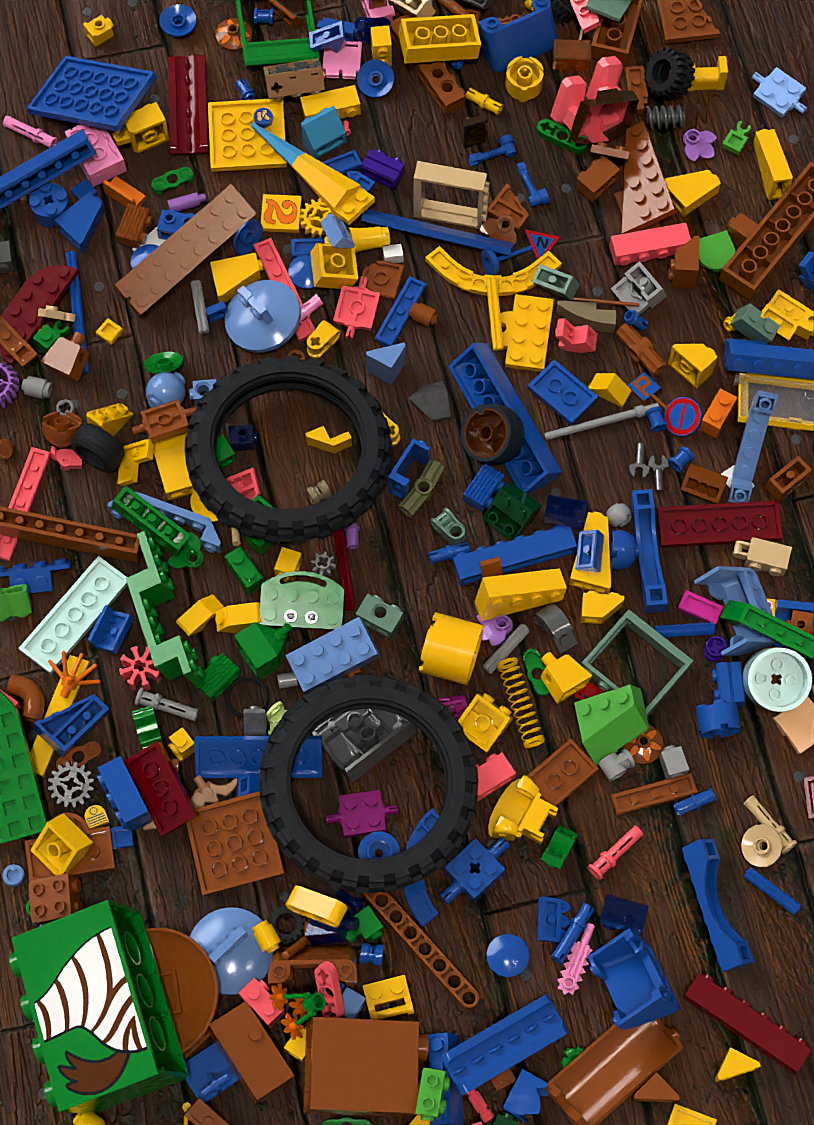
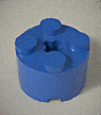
(48, 203)
(718, 719)

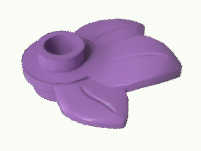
(701, 146)
(493, 631)

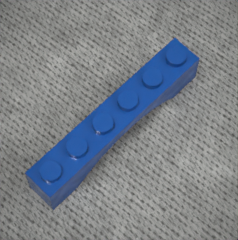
(648, 561)
(703, 863)

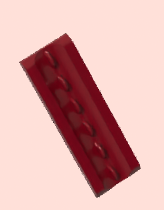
(187, 105)

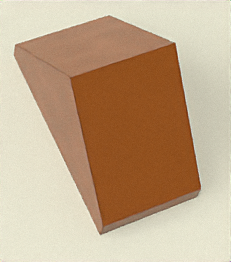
(656, 1090)

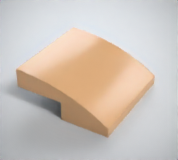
(798, 725)

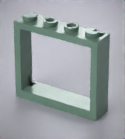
(653, 638)

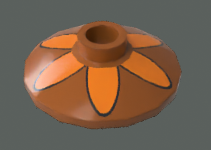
(229, 39)
(646, 753)

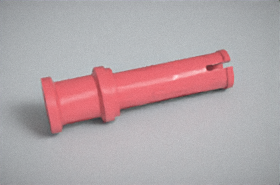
(606, 857)

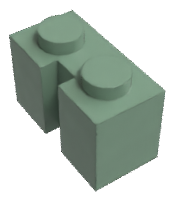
(753, 326)

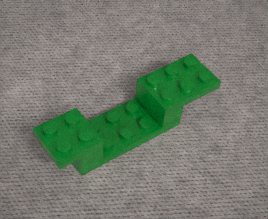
(149, 590)

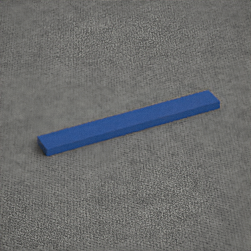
(438, 232)

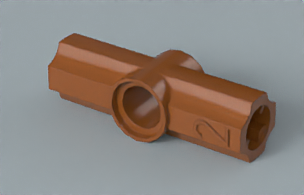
(640, 349)

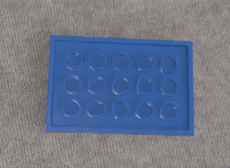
(92, 93)

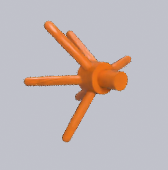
(69, 682)

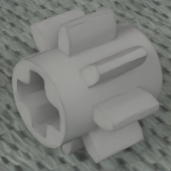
(324, 559)

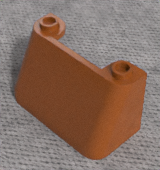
(310, 957)

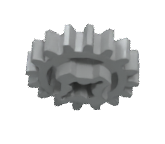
(73, 774)

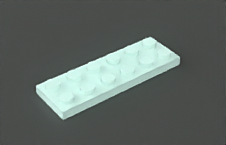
(74, 614)

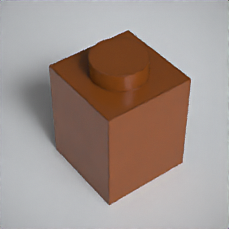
(740, 228)

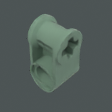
(446, 525)

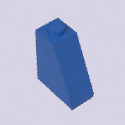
(81, 221)

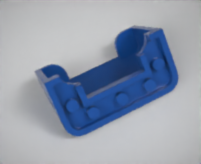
(522, 37)
(633, 980)

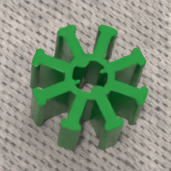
(146, 726)

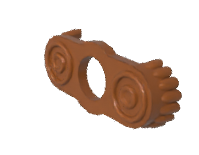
(91, 750)

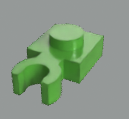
(736, 139)

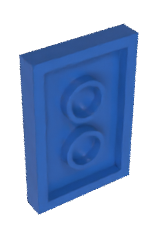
(562, 392)

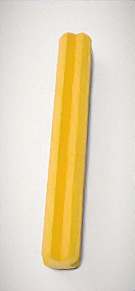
(494, 312)

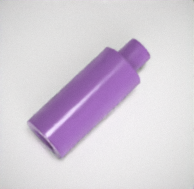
(186, 202)

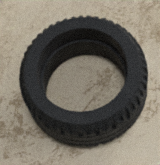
(97, 447)

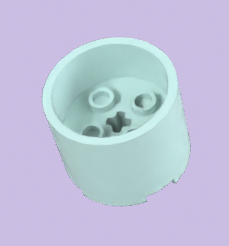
(793, 679)

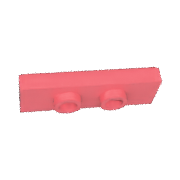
(587, 19)

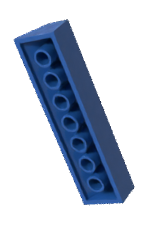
(486, 383)

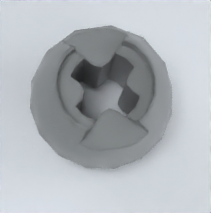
(618, 515)

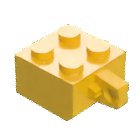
(143, 129)
(333, 266)

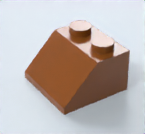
(685, 265)

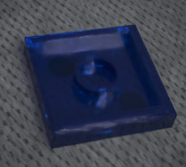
(566, 512)

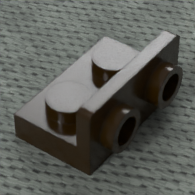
(474, 129)

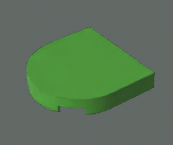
(715, 251)

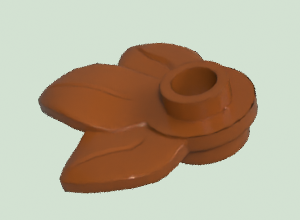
(495, 230)

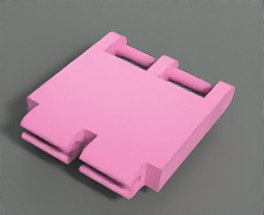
(345, 61)

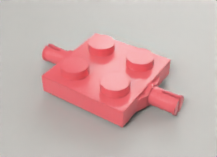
(356, 308)

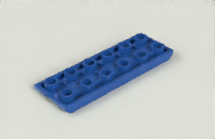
(503, 1044)

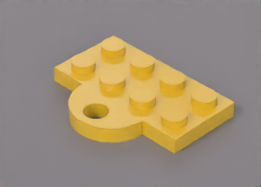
(527, 332)

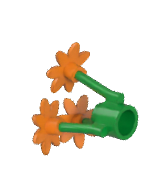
(305, 1005)

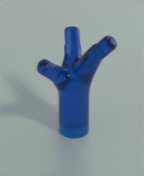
(350, 900)

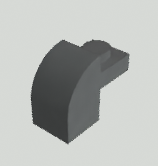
(557, 626)

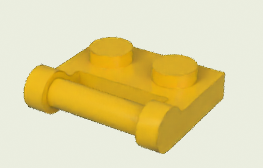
(386, 992)

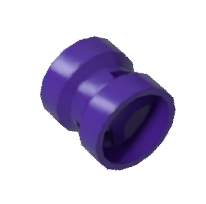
(714, 644)

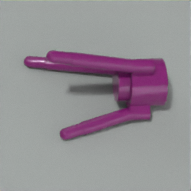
(456, 704)

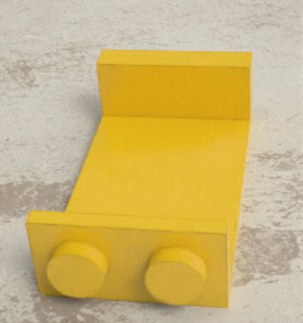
(172, 466)

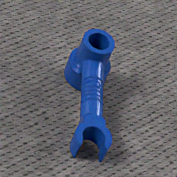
(506, 147)
(536, 197)

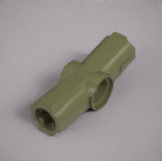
(415, 497)

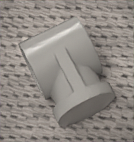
(616, 765)

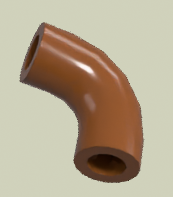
(31, 694)

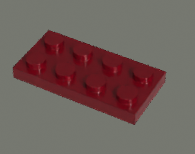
(160, 788)

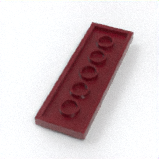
(719, 523)

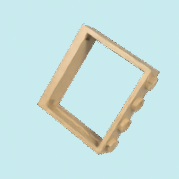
(449, 212)

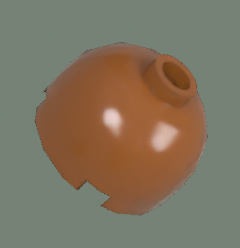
(60, 428)

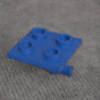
(209, 1073)

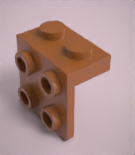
(54, 897)

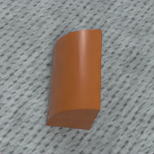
(704, 483)

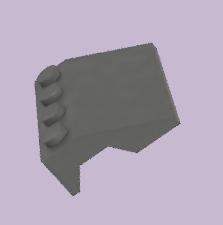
(362, 739)

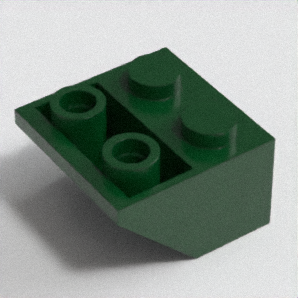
(511, 511)

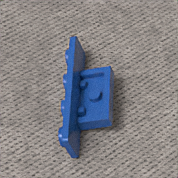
(36, 576)

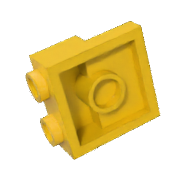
(484, 721)

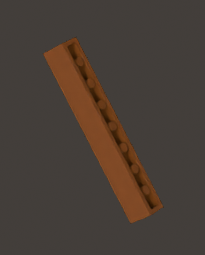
(69, 534)

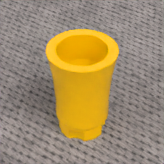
(369, 237)

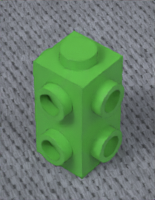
(431, 1094)

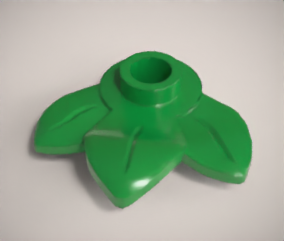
(191, 549)

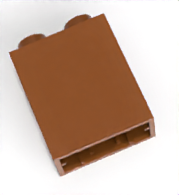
(362, 1067)

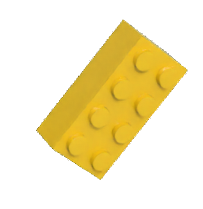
(439, 38)

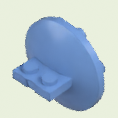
(262, 316)
(232, 948)

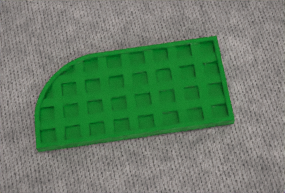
(20, 797)

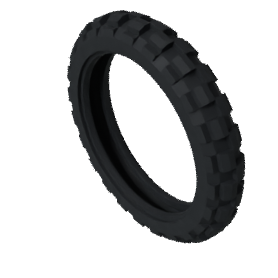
(294, 524)
(368, 874)

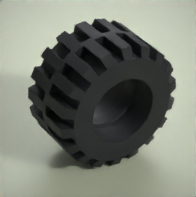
(659, 68)

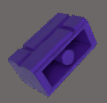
(383, 168)

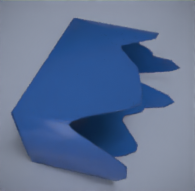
(525, 1096)

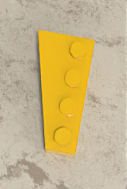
(518, 592)

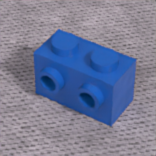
(170, 222)

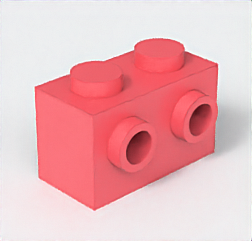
(258, 999)

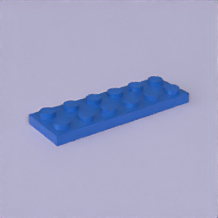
(243, 754)

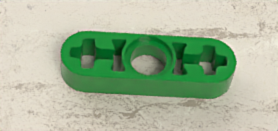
(547, 135)

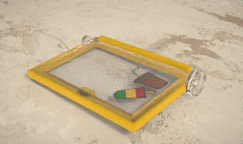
(794, 401)

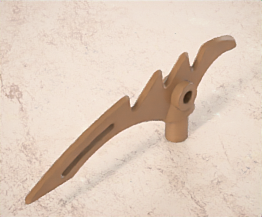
(204, 794)

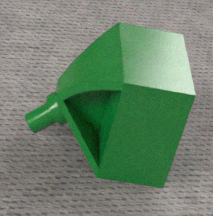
(262, 647)

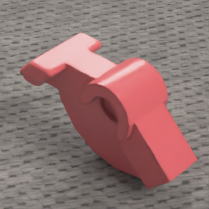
(66, 458)

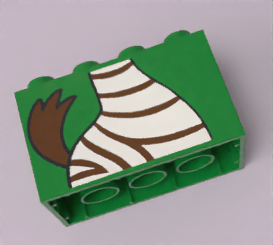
(97, 1008)

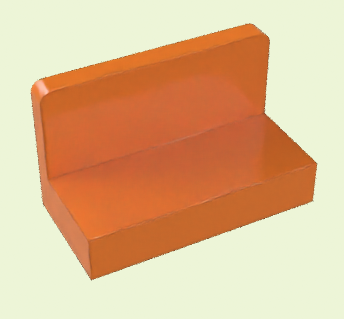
(123, 192)

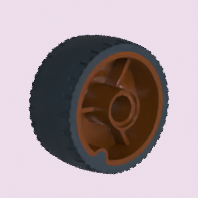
(492, 434)

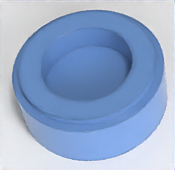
(13, 875)

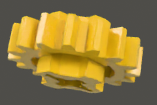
(313, 222)

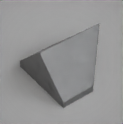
(432, 401)

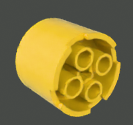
(451, 648)

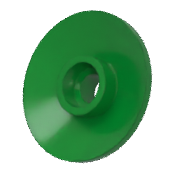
(163, 362)

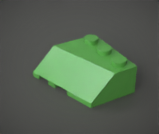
(611, 720)

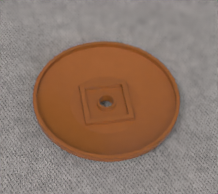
(188, 983)

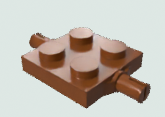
(164, 421)

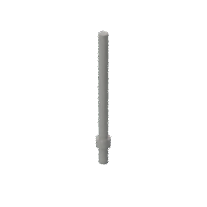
(638, 411)

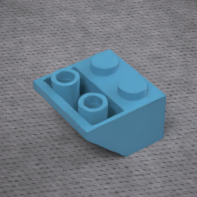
(323, 132)

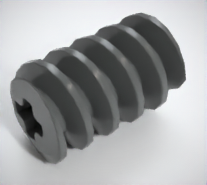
(665, 117)

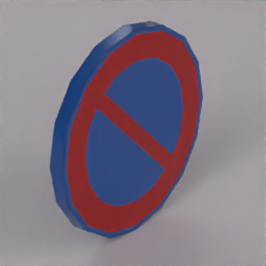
(683, 416)

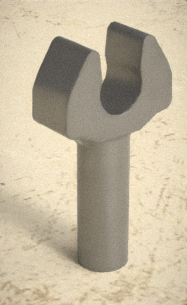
(639, 464)
(658, 469)

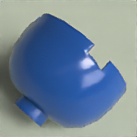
(622, 549)

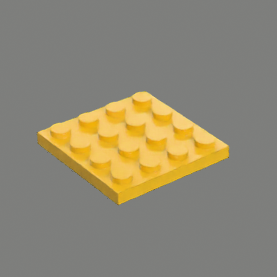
(234, 141)

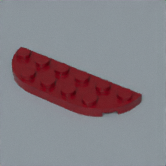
(39, 290)

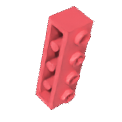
(648, 244)

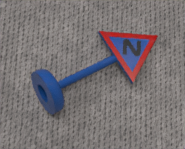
(539, 244)

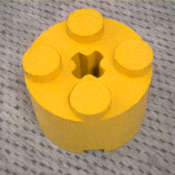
(524, 78)

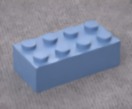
(333, 655)

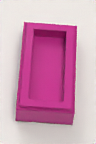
(700, 607)

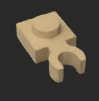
(52, 312)

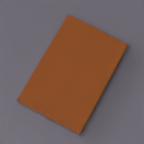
(563, 773)

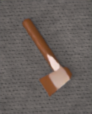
(288, 953)

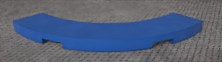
(416, 894)

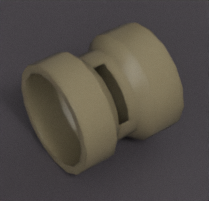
(318, 493)

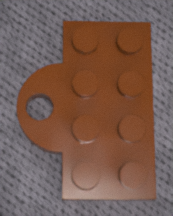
(97, 859)

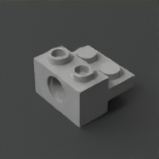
(645, 285)

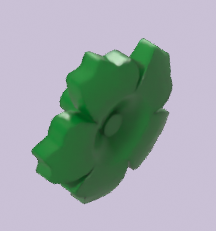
(571, 1054)

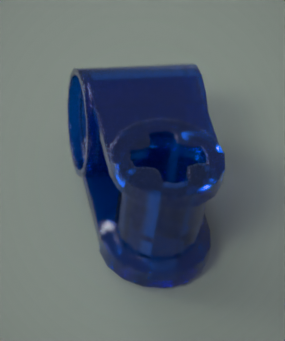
(368, 22)

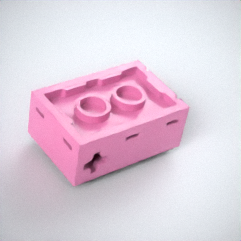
(107, 161)

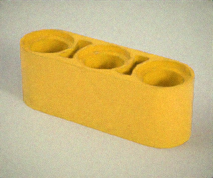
(316, 906)

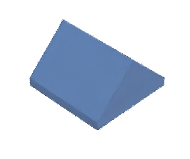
(386, 362)

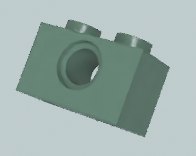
(387, 625)

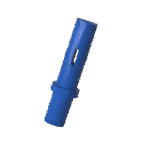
(577, 925)

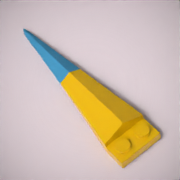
(337, 191)

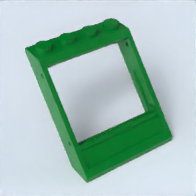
(279, 50)

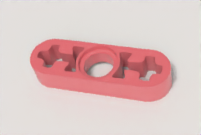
(327, 977)

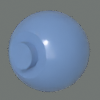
(165, 388)

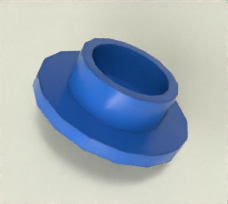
(378, 841)

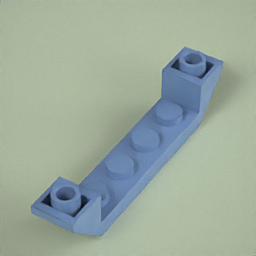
(750, 446)
(182, 516)

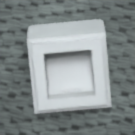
(393, 253)

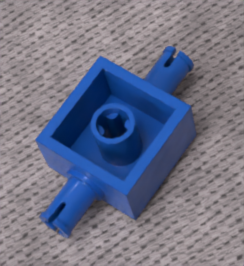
(469, 883)

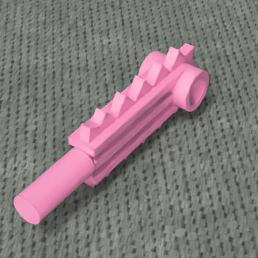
(577, 961)

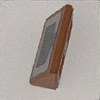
(285, 13)

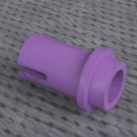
(352, 536)

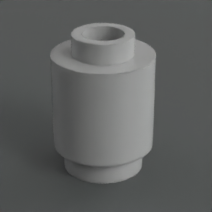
(37, 387)

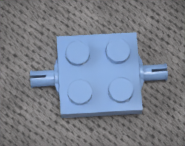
(779, 92)

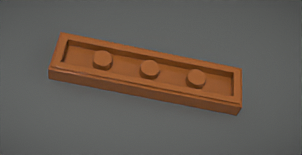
(653, 794)

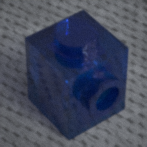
(242, 437)

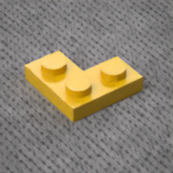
(134, 455)

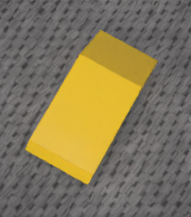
(320, 439)
(199, 614)

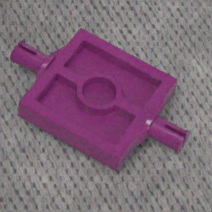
(362, 813)

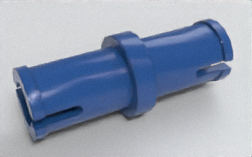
(448, 552)

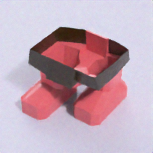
(605, 112)

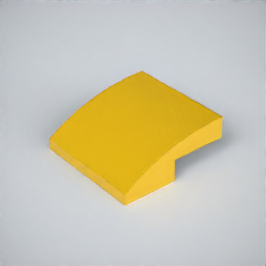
(785, 312)

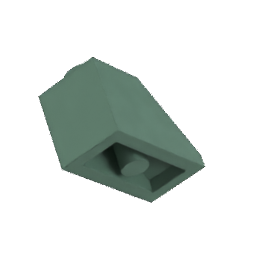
(556, 282)

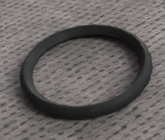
(246, 678)

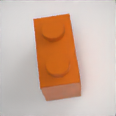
(718, 413)

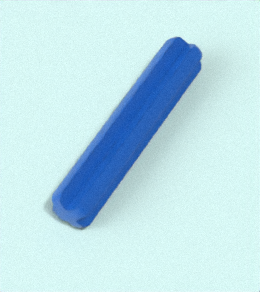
(686, 629)
(772, 890)

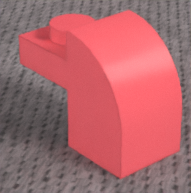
(575, 339)

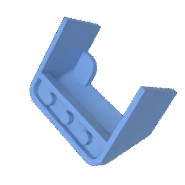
(744, 586)

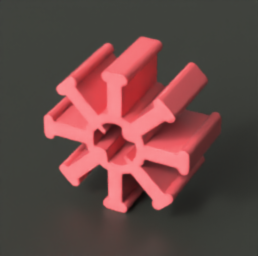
(133, 672)

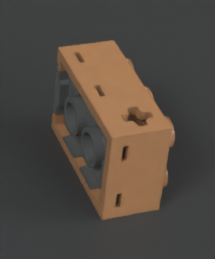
(294, 79)

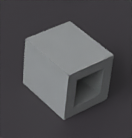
(673, 762)

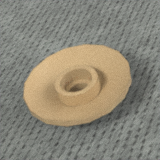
(752, 845)

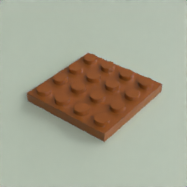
(233, 844)

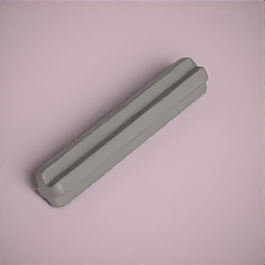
(199, 304)
(506, 648)

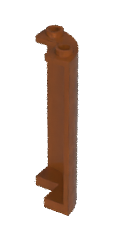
(612, 1070)

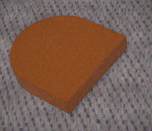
(384, 278)

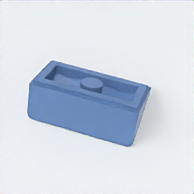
(337, 232)

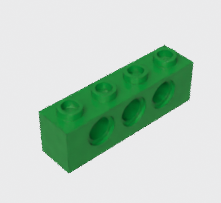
(150, 520)

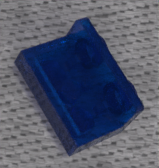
(623, 914)

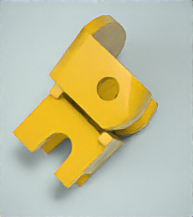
(520, 812)

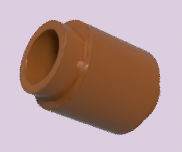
(423, 314)

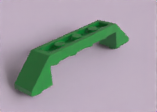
(770, 627)

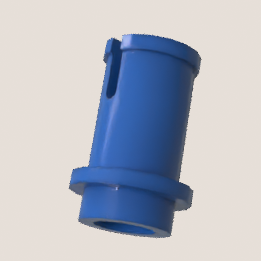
(246, 92)
(632, 318)

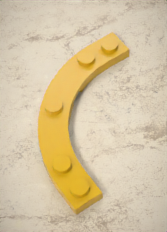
(473, 283)

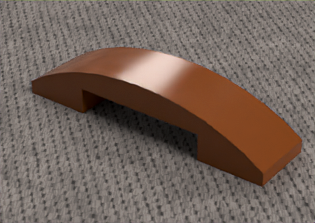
(15, 344)

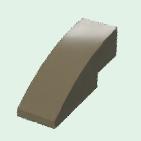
(586, 314)

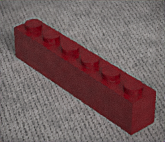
(746, 1023)

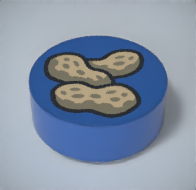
(263, 117)

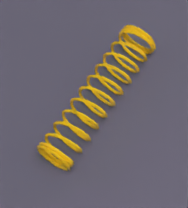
(501, 666)

